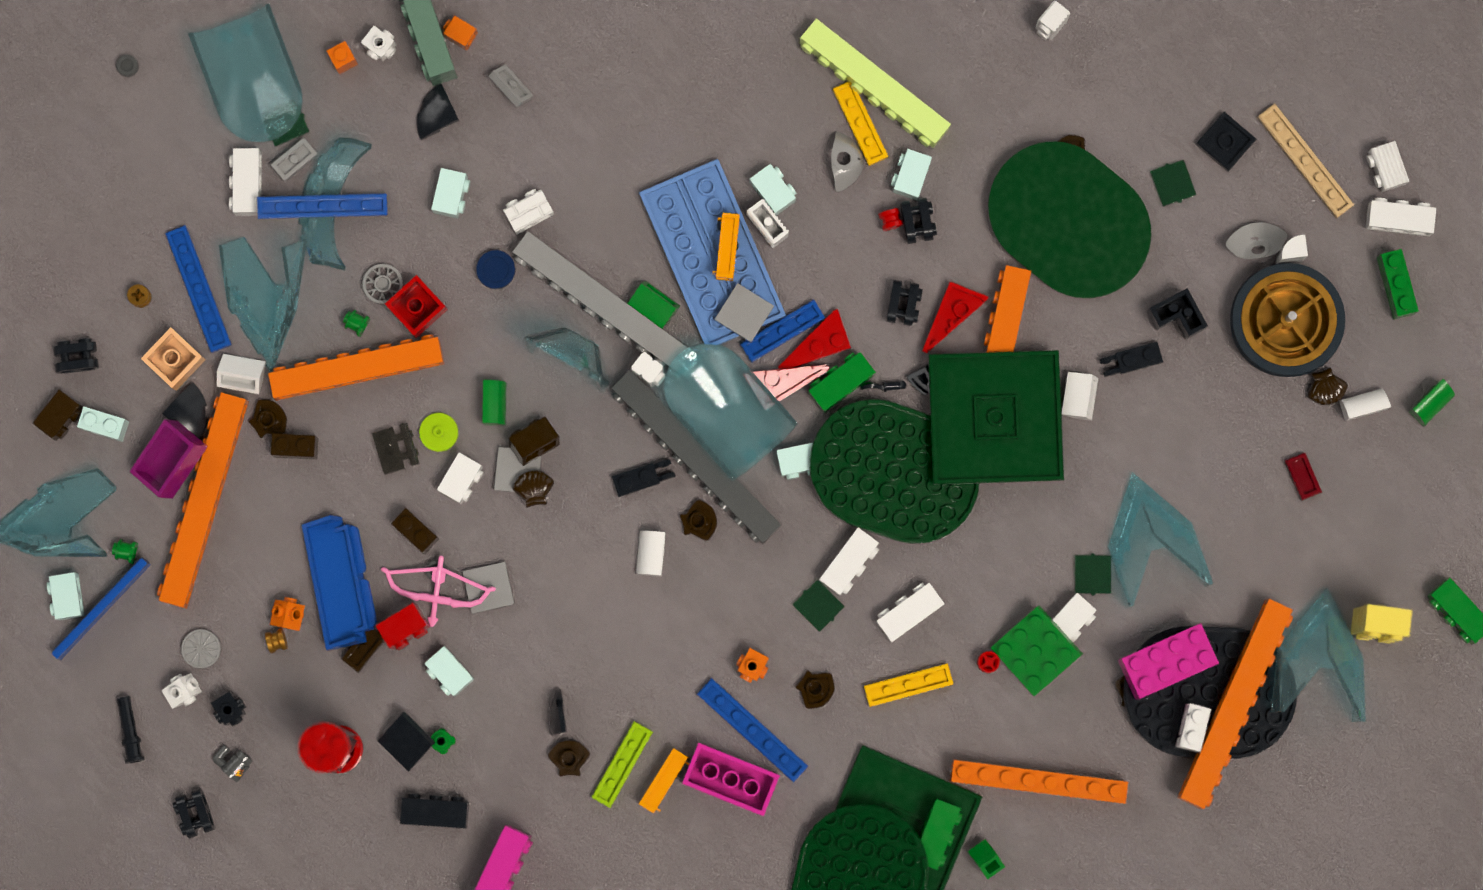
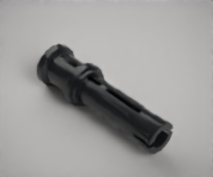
(131, 740)

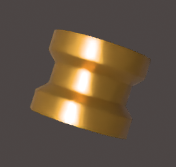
(140, 300)
(276, 640)

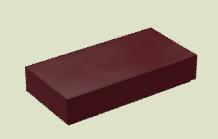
(1303, 476)

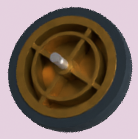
(1287, 320)

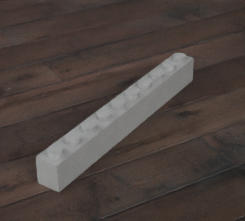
(597, 300)

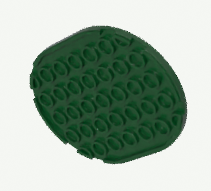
(1069, 220)
(878, 475)
(862, 851)

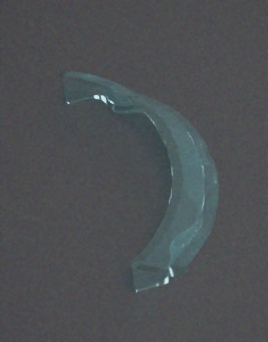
(329, 180)

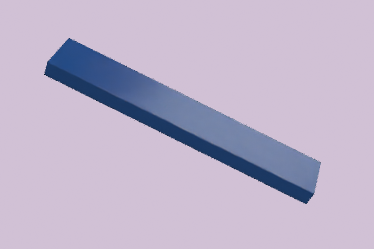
(321, 206)
(198, 289)
(101, 608)
(752, 730)

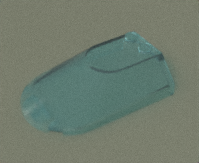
(250, 76)
(572, 350)
(725, 407)

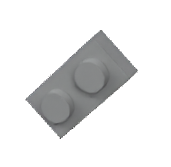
(511, 85)
(294, 159)

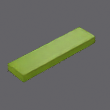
(622, 764)

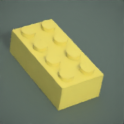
(1381, 622)

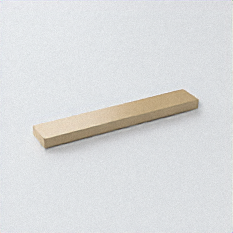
(1305, 161)

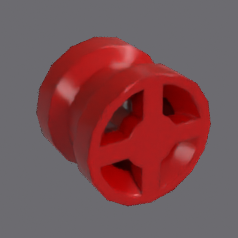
(890, 219)
(991, 660)

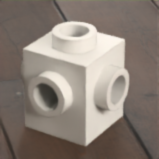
(374, 39)
(182, 690)

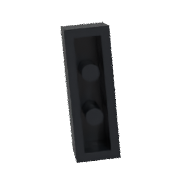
(434, 811)

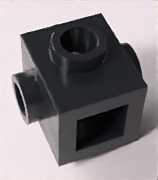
(221, 707)

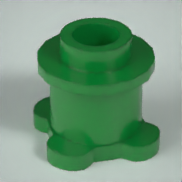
(356, 322)
(125, 550)
(449, 740)

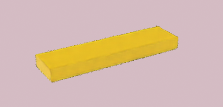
(860, 123)
(908, 685)

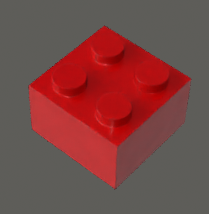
(416, 306)
(403, 626)

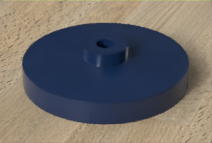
(495, 269)

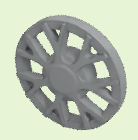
(382, 283)

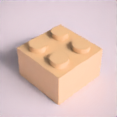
(173, 359)

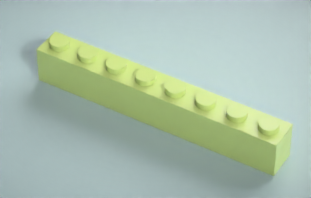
(874, 83)

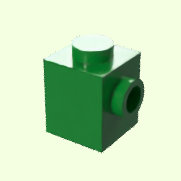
(983, 855)

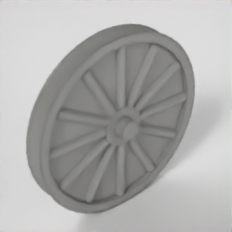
(201, 648)

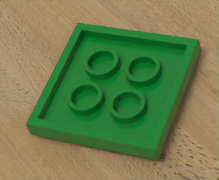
(1036, 650)

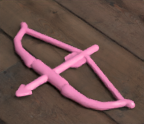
(438, 577)

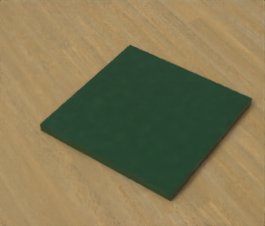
(996, 417)
(910, 794)

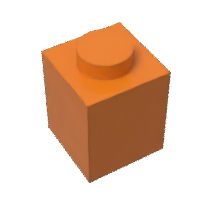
(459, 32)
(342, 57)

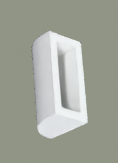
(1293, 251)
(240, 373)
(1079, 395)
(1364, 404)
(650, 553)

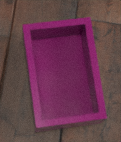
(168, 459)

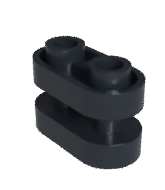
(924, 210)
(914, 294)
(65, 349)
(183, 807)

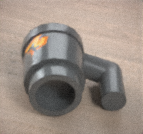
(235, 766)

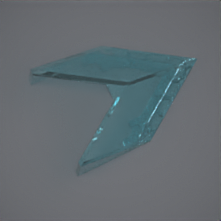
(257, 301)
(46, 521)
(1145, 525)
(1316, 643)

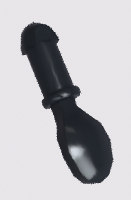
(887, 386)

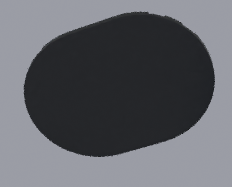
(1160, 714)

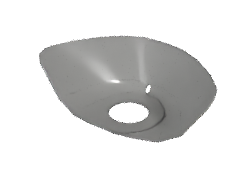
(846, 174)
(1269, 237)

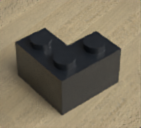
(1181, 309)

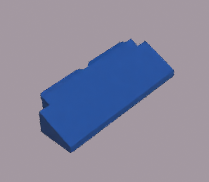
(338, 581)

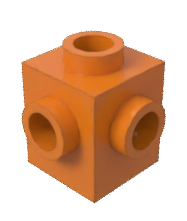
(287, 614)
(752, 657)

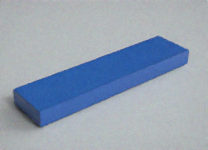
(783, 331)

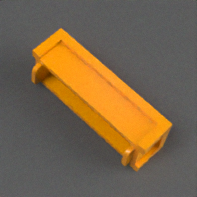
(727, 246)
(663, 780)

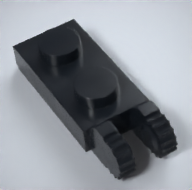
(1134, 359)
(641, 478)

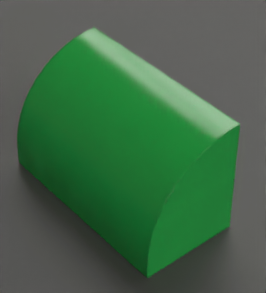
(653, 304)
(494, 402)
(1432, 402)

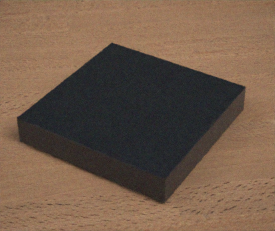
(1226, 141)
(406, 741)

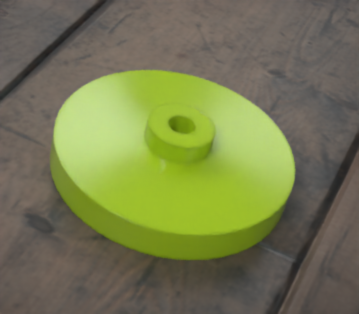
(438, 432)

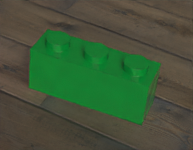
(1397, 284)
(841, 381)
(1458, 610)
(938, 831)

